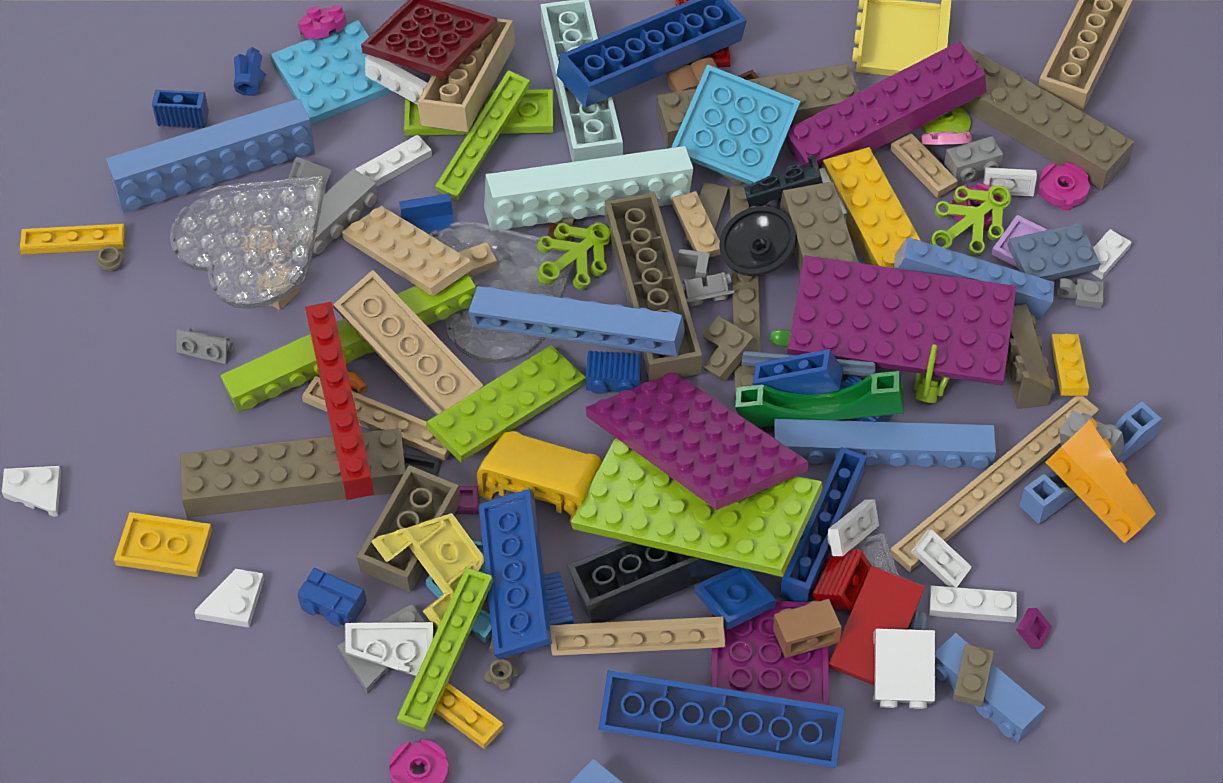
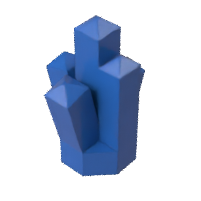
(248, 72)

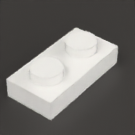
(1017, 181)
(1109, 252)
(941, 559)

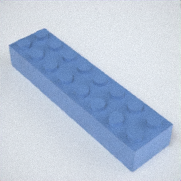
(211, 155)

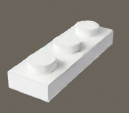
(394, 78)
(396, 160)
(853, 528)
(973, 604)

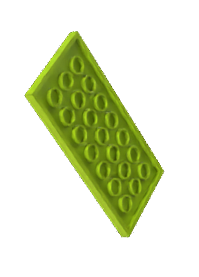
(649, 508)

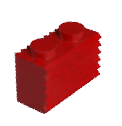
(842, 579)

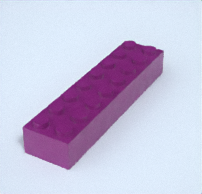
(890, 107)

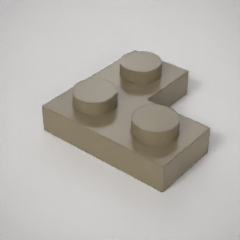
(730, 345)

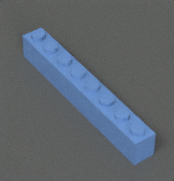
(577, 320)
(890, 442)

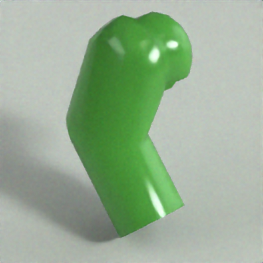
(780, 337)

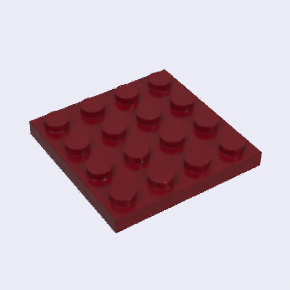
(429, 36)

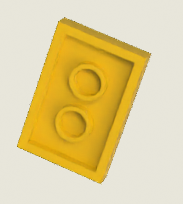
(163, 544)

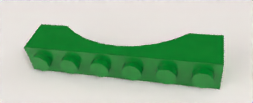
(873, 396)

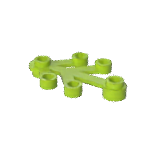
(973, 216)
(575, 251)

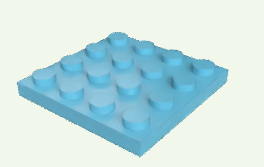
(329, 73)
(735, 126)

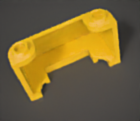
(547, 469)

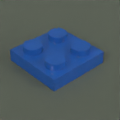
(735, 596)

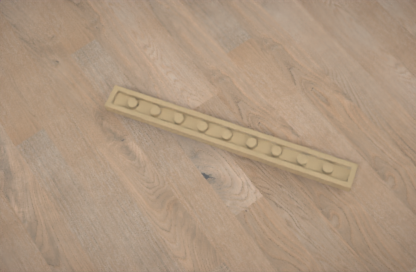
(992, 482)

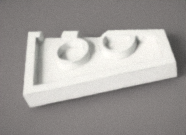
(390, 644)

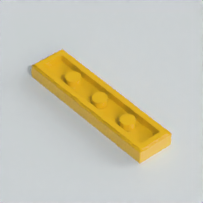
(72, 238)

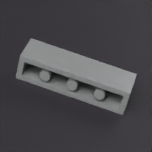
(343, 206)

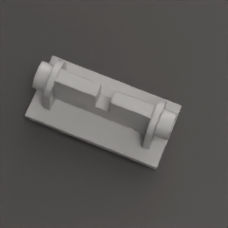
(715, 288)
(203, 346)

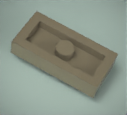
(973, 675)

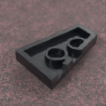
(772, 186)

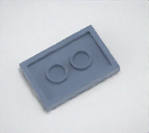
(1054, 252)

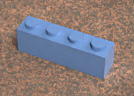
(1004, 700)

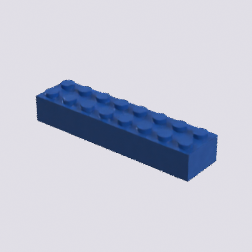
(649, 49)
(721, 719)

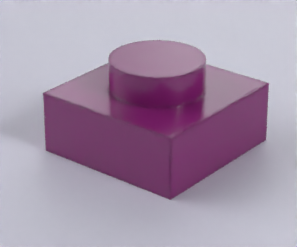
(1034, 628)

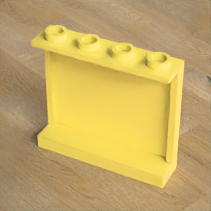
(898, 34)

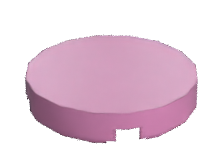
(946, 138)

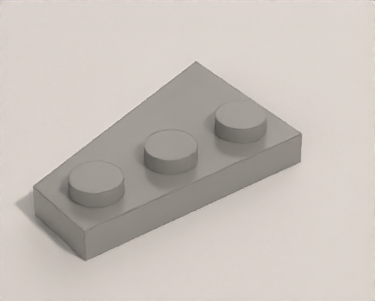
(370, 672)

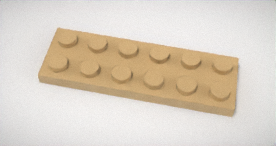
(407, 250)
(406, 344)

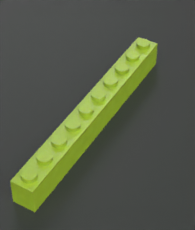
(296, 362)

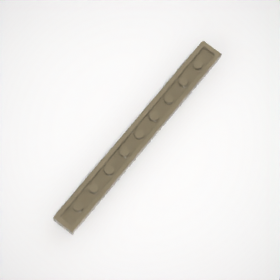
(745, 299)

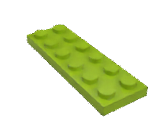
(531, 115)
(505, 403)

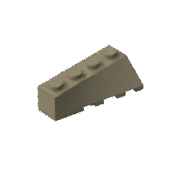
(1025, 362)

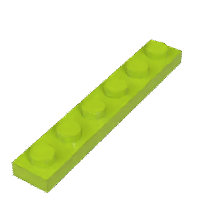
(482, 135)
(445, 650)

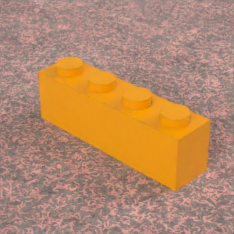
(1101, 481)

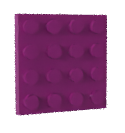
(757, 665)

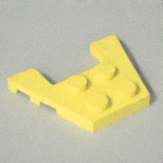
(441, 549)

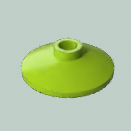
(953, 121)

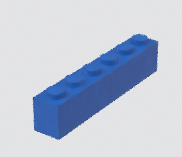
(831, 506)

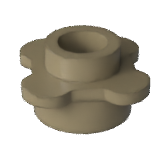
(501, 666)

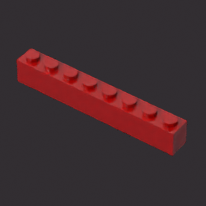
(339, 401)

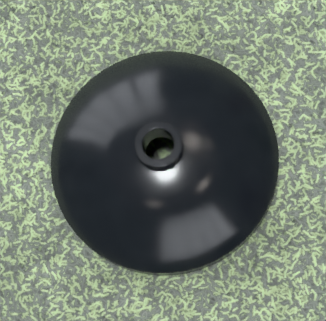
(752, 231)

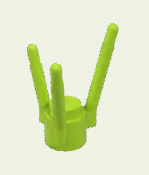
(927, 387)

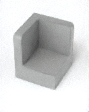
(303, 169)
(693, 265)

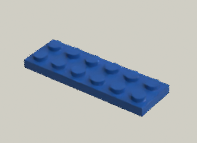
(515, 563)

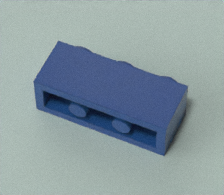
(801, 374)

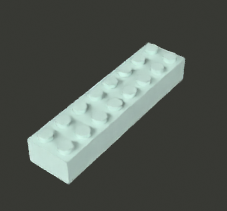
(590, 130)
(582, 187)

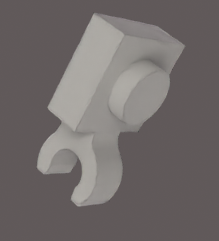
(1085, 292)

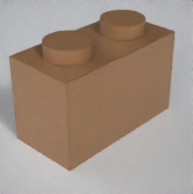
(806, 628)

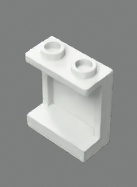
(904, 667)

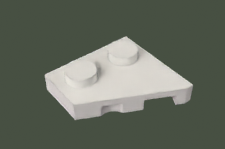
(34, 487)
(233, 599)

